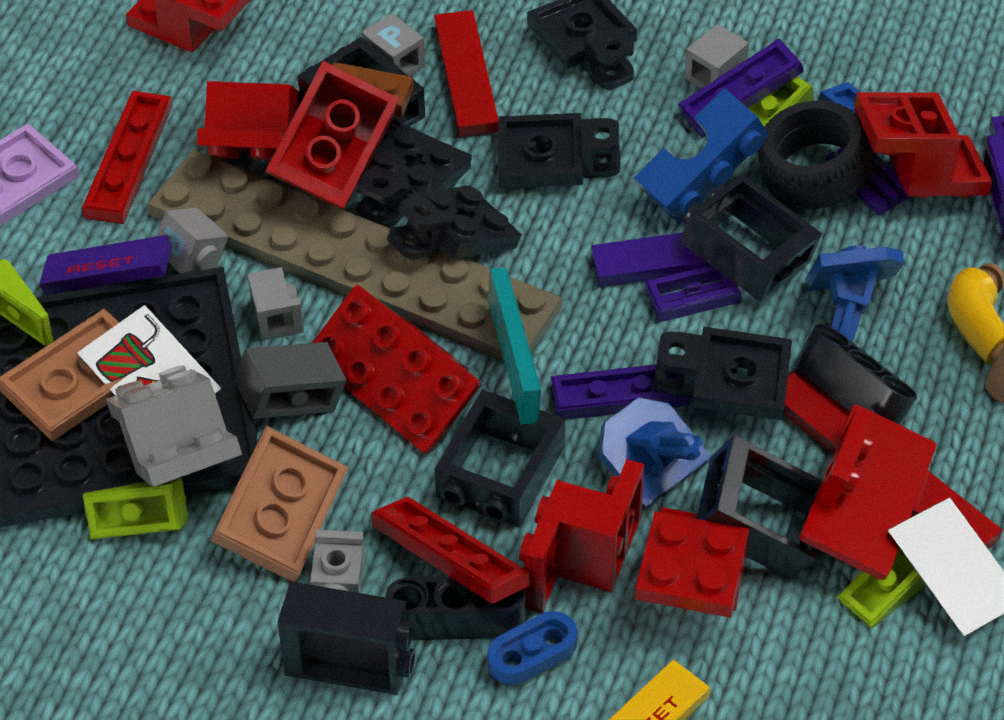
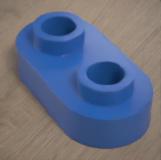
(529, 647)

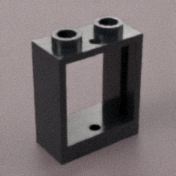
(362, 54)
(766, 216)
(499, 418)
(747, 464)
(311, 643)

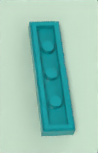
(514, 346)

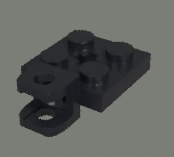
(601, 43)
(568, 147)
(390, 181)
(452, 219)
(710, 369)

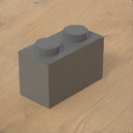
(290, 380)

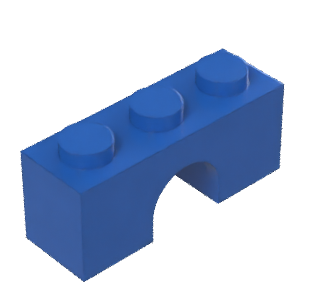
(732, 137)

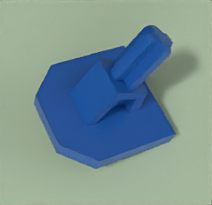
(851, 280)
(652, 436)

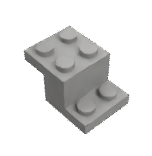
(172, 425)

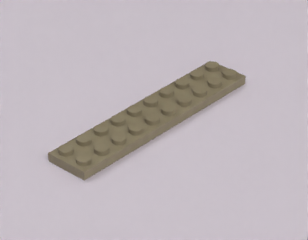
(347, 251)

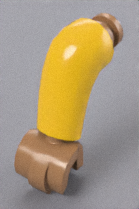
(973, 312)

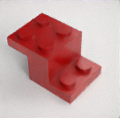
(183, 21)
(246, 118)
(922, 144)
(582, 535)
(692, 563)

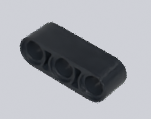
(853, 375)
(438, 621)

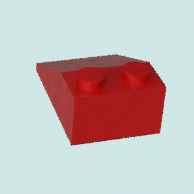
(333, 135)

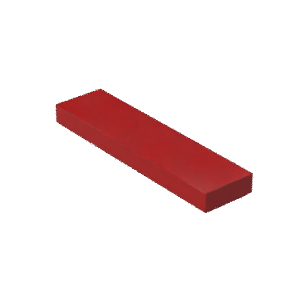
(466, 73)
(127, 157)
(450, 549)

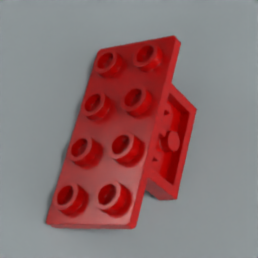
(397, 369)
(867, 491)

